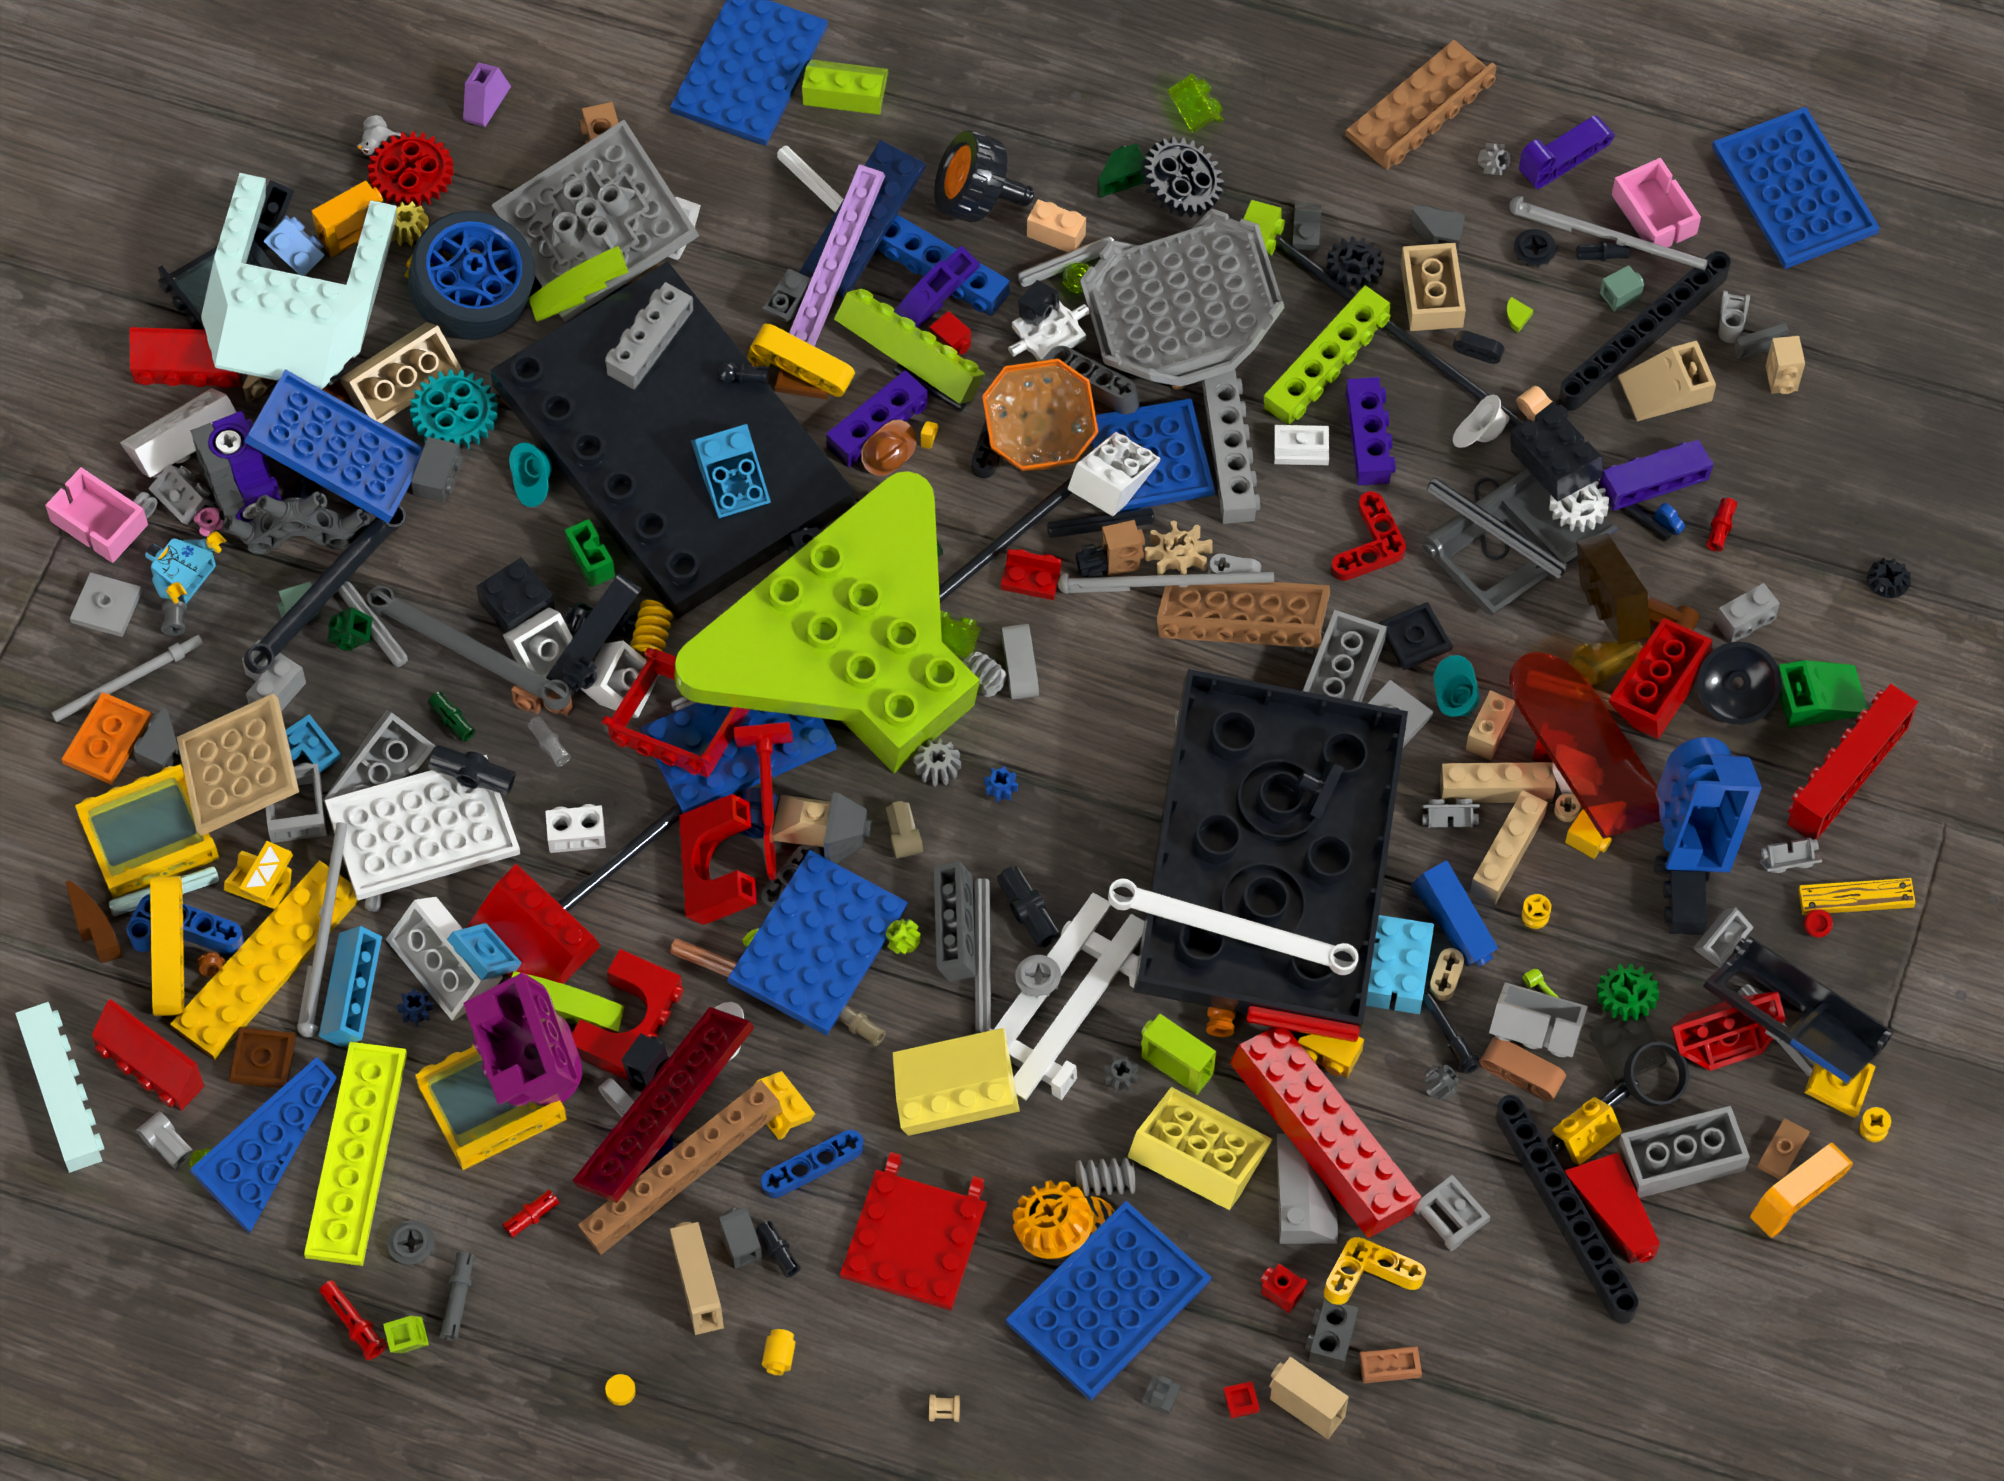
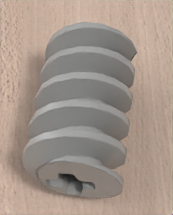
(1105, 1176)

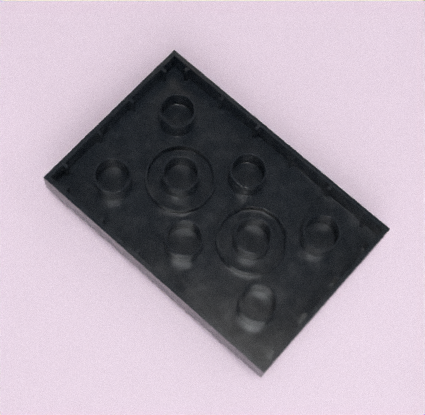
(635, 454)
(1247, 849)

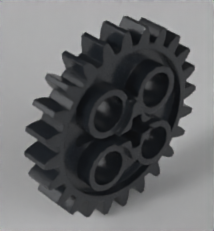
(1182, 177)

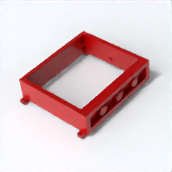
(664, 665)

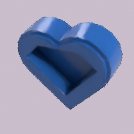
(1669, 518)

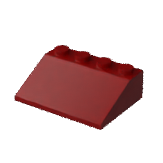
(535, 928)

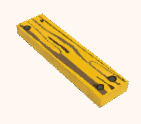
(1857, 896)

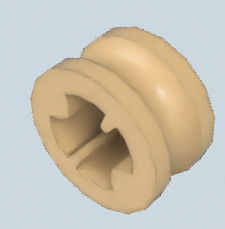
(1559, 807)

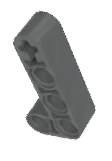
(1106, 385)

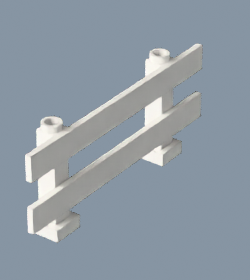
(1111, 956)

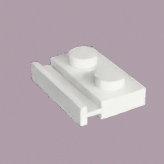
(1301, 445)

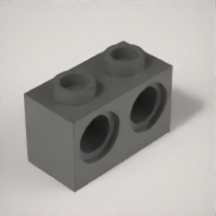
(1337, 1335)

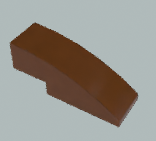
(93, 923)

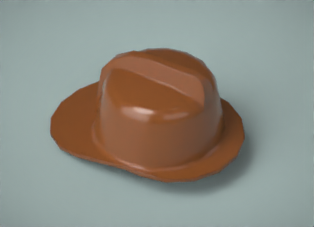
(888, 448)

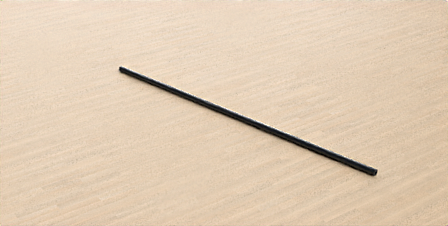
(945, 589)

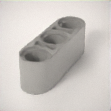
(1020, 661)

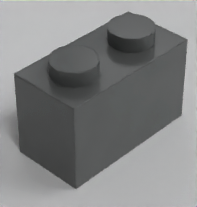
(436, 470)

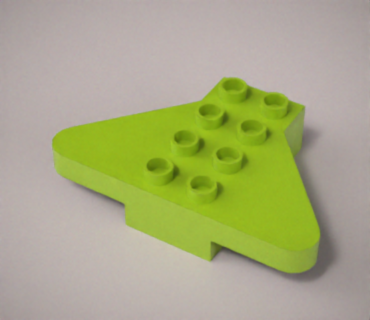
(845, 631)

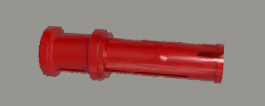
(359, 1331)

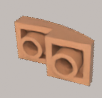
(527, 701)

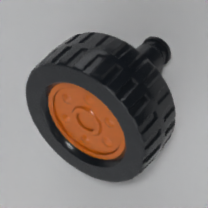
(975, 177)

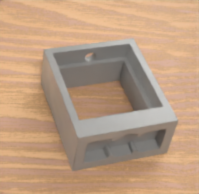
(301, 826)

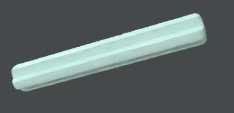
(189, 883)

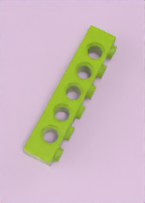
(1364, 305)

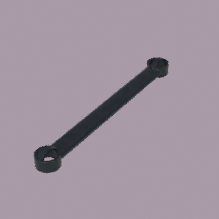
(321, 592)

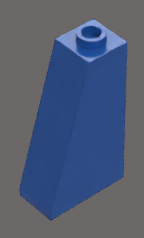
(1455, 913)

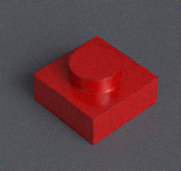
(1241, 1399)

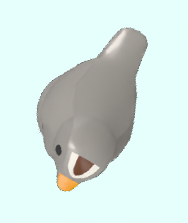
(374, 132)

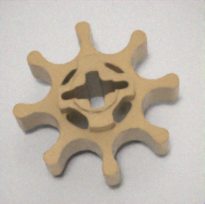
(1178, 550)

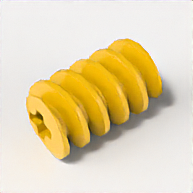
(651, 627)

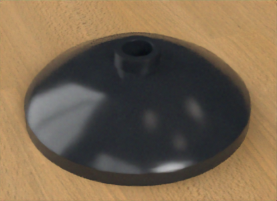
(1759, 687)

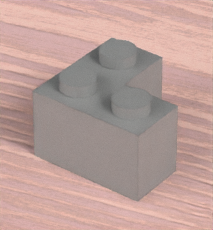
(282, 679)

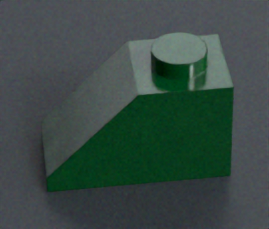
(1121, 170)

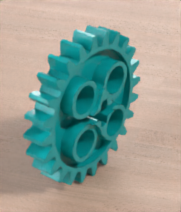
(445, 391)

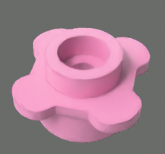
(205, 515)

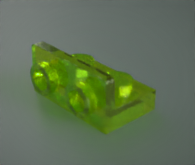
(1195, 102)
(959, 635)

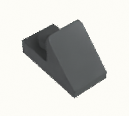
(1306, 226)

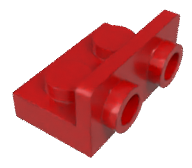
(1031, 574)

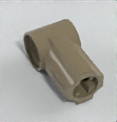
(904, 836)

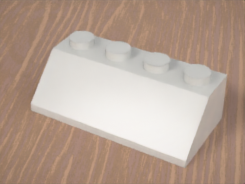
(170, 436)
(424, 948)

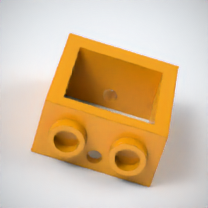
(342, 218)

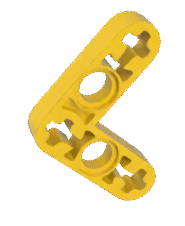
(1368, 1261)

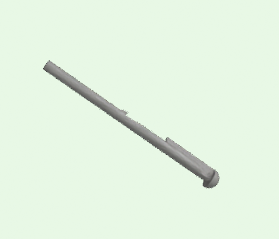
(1566, 223)
(1111, 584)
(314, 973)

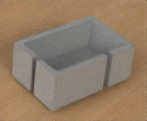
(1538, 1020)

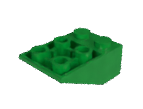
(1819, 692)

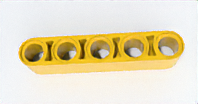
(167, 945)

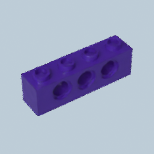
(902, 390)
(1369, 468)

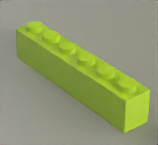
(910, 346)

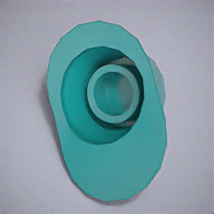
(530, 473)
(1456, 687)

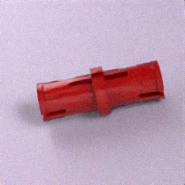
(1721, 524)
(530, 1213)

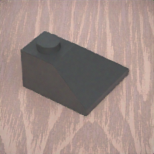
(845, 828)

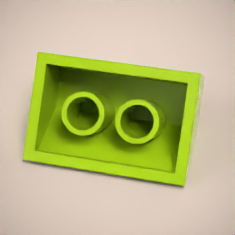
(844, 86)

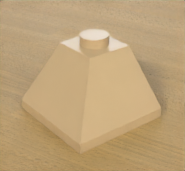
(801, 820)

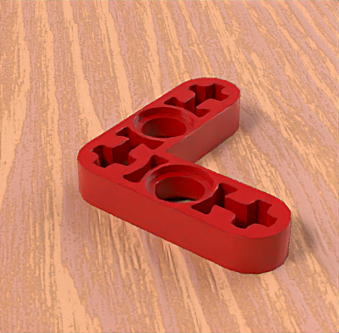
(1378, 547)

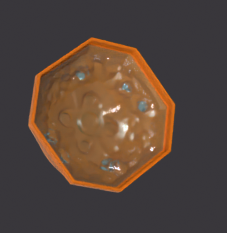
(1040, 415)

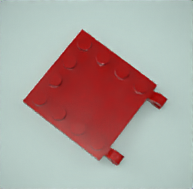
(914, 1237)

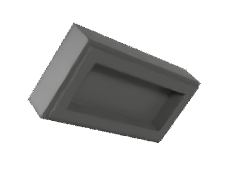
(1758, 341)

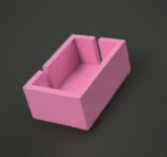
(1650, 210)
(97, 515)

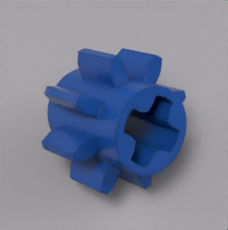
(1001, 784)

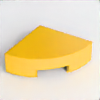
(928, 434)

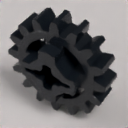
(1355, 263)

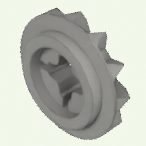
(1028, 969)

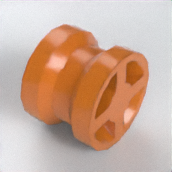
(1220, 1022)

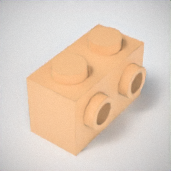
(1056, 226)

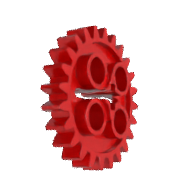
(411, 169)

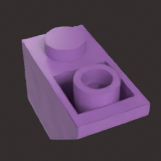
(483, 94)

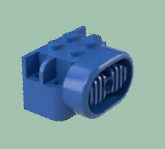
(1705, 804)

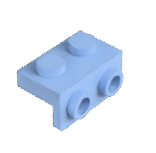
(295, 245)

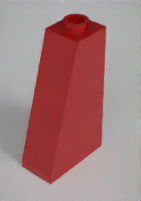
(1615, 1206)

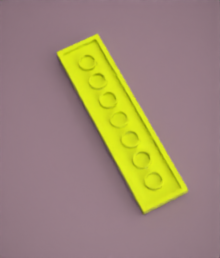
(355, 1154)

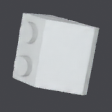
(539, 641)
(616, 672)

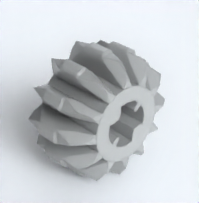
(988, 671)
(937, 762)

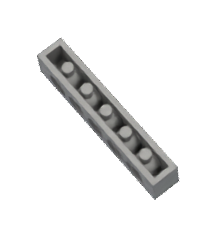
(1233, 506)

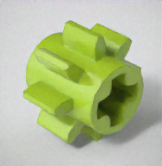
(903, 936)

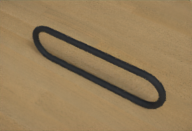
(1483, 537)

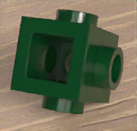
(349, 629)

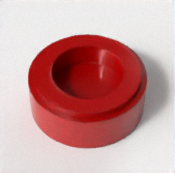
(1817, 923)

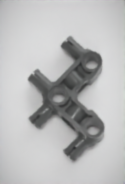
(296, 518)

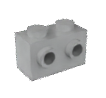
(1747, 613)

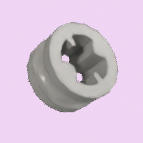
(148, 504)

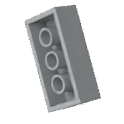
(1346, 657)
(1683, 1151)

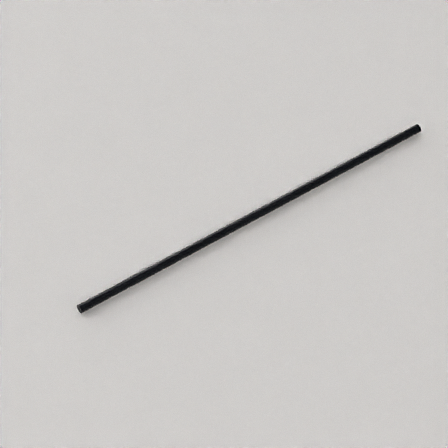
(1442, 365)

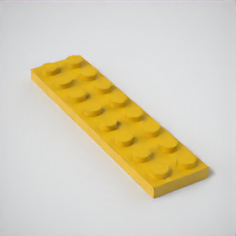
(262, 964)

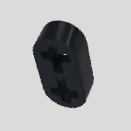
(1478, 347)

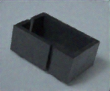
(1556, 453)

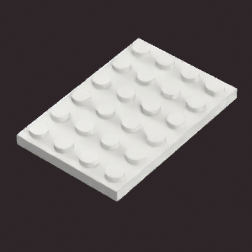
(419, 831)

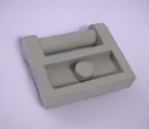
(1458, 1206)

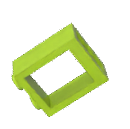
(1177, 1053)

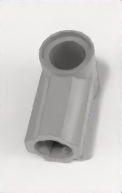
(161, 1135)

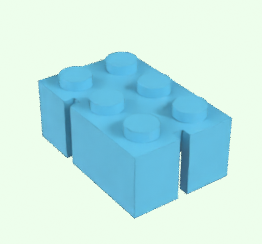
(1399, 963)

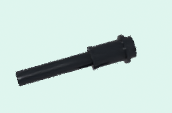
(1457, 1045)

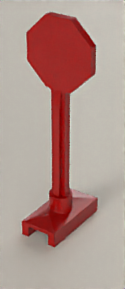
(763, 738)

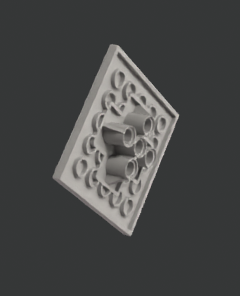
(598, 201)

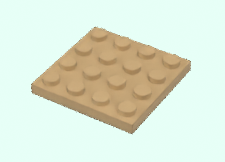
(237, 764)

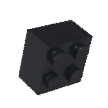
(514, 595)

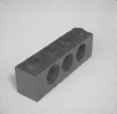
(954, 921)

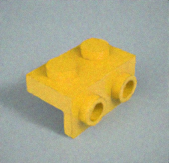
(236, 878)
(794, 1107)

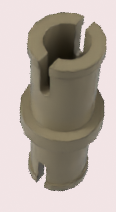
(860, 1024)

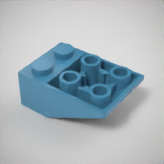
(731, 471)

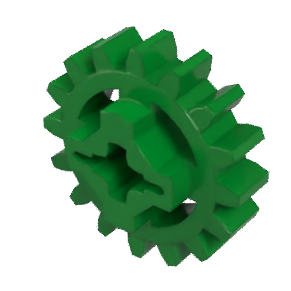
(1628, 992)

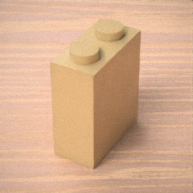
(1308, 1397)

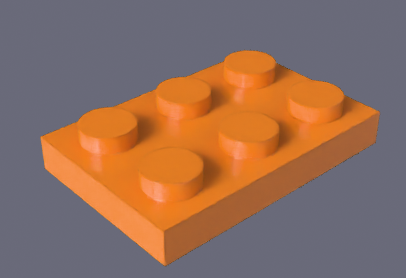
(107, 738)

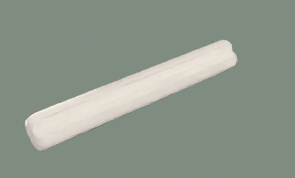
(810, 178)

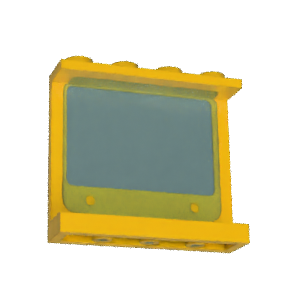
(145, 831)
(469, 1111)

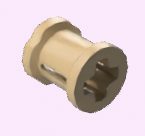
(944, 1408)

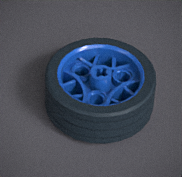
(471, 275)

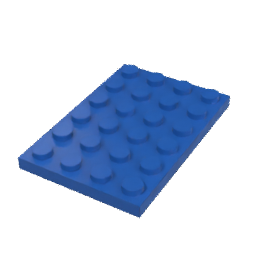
(749, 68)
(1795, 187)
(335, 446)
(738, 767)
(817, 942)
(1108, 1300)

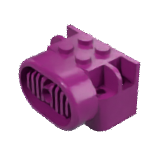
(524, 1043)

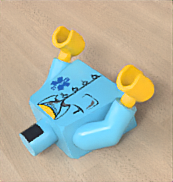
(183, 566)

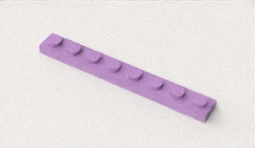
(837, 254)

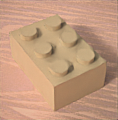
(1432, 287)

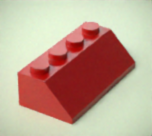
(176, 359)
(1660, 677)
(146, 1056)

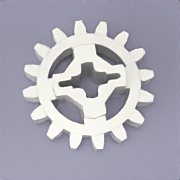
(1581, 508)

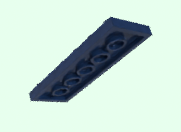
(901, 176)

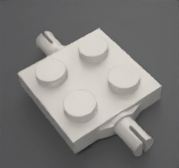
(1057, 330)

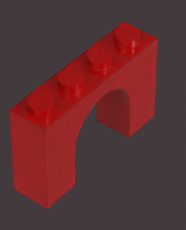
(700, 835)
(651, 984)

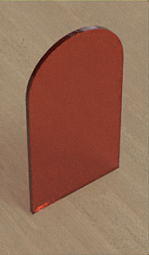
(1584, 744)

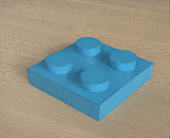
(484, 951)

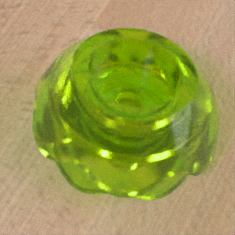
(1070, 275)

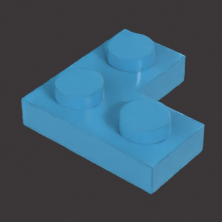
(309, 739)

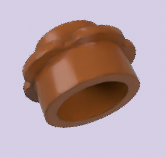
(210, 963)

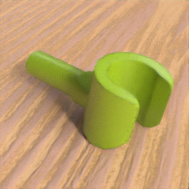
(1535, 977)

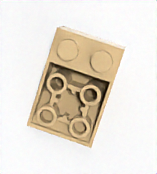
(1668, 382)

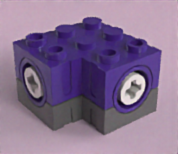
(233, 468)

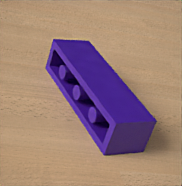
(1656, 474)

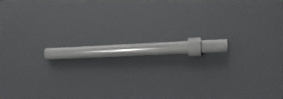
(175, 652)

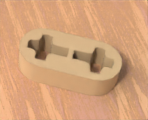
(1440, 972)

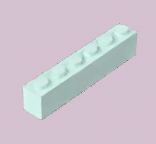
(59, 1087)

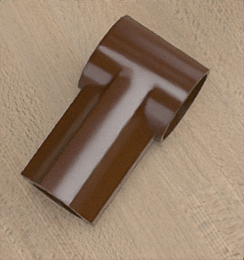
(1682, 615)

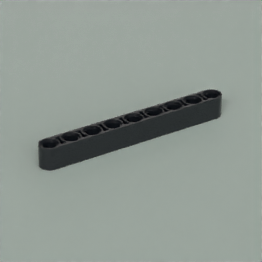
(1641, 340)
(1566, 1221)

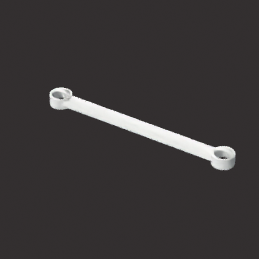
(1233, 927)

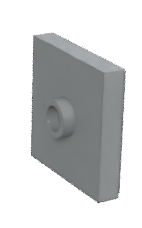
(106, 604)
(1395, 697)

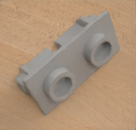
(1462, 813)
(1778, 858)

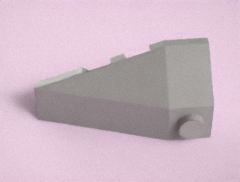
(384, 756)
(1303, 1200)

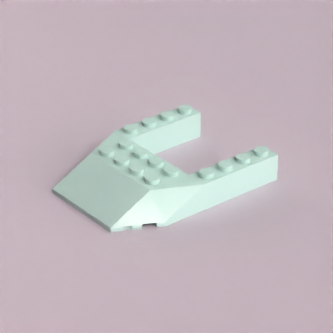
(280, 320)

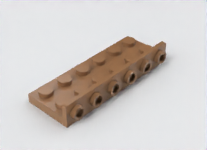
(1421, 104)
(1245, 613)

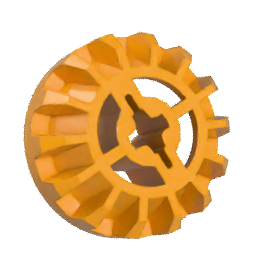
(1057, 1225)

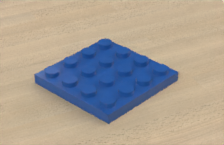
(1174, 436)

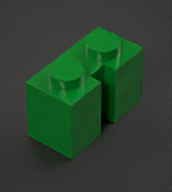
(589, 554)

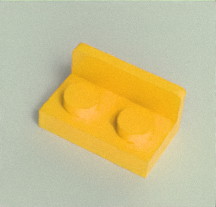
(1588, 1129)

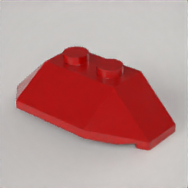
(1725, 1035)

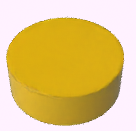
(620, 1389)

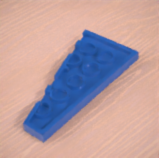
(254, 1156)

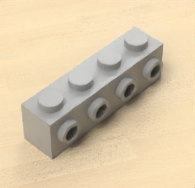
(649, 335)

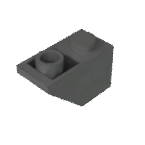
(1438, 225)
(787, 296)
(158, 745)
(739, 1237)

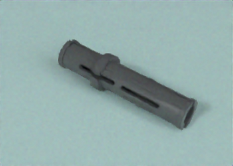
(459, 1285)

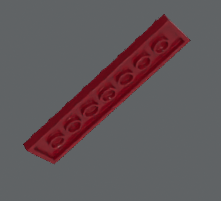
(663, 1104)

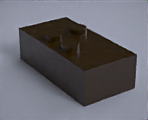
(1613, 589)

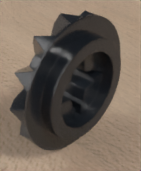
(1543, 242)
(1881, 585)

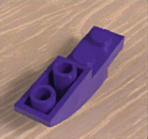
(937, 286)

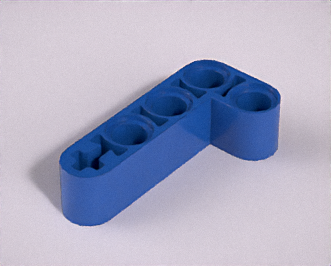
(194, 921)

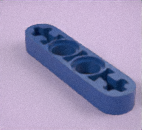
(809, 1159)

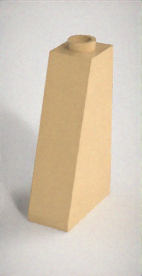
(697, 1277)

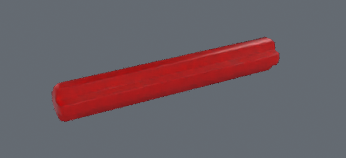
(1302, 1023)

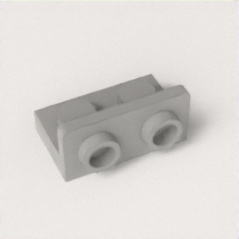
(181, 493)

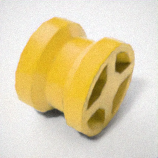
(1536, 904)
(1875, 1131)

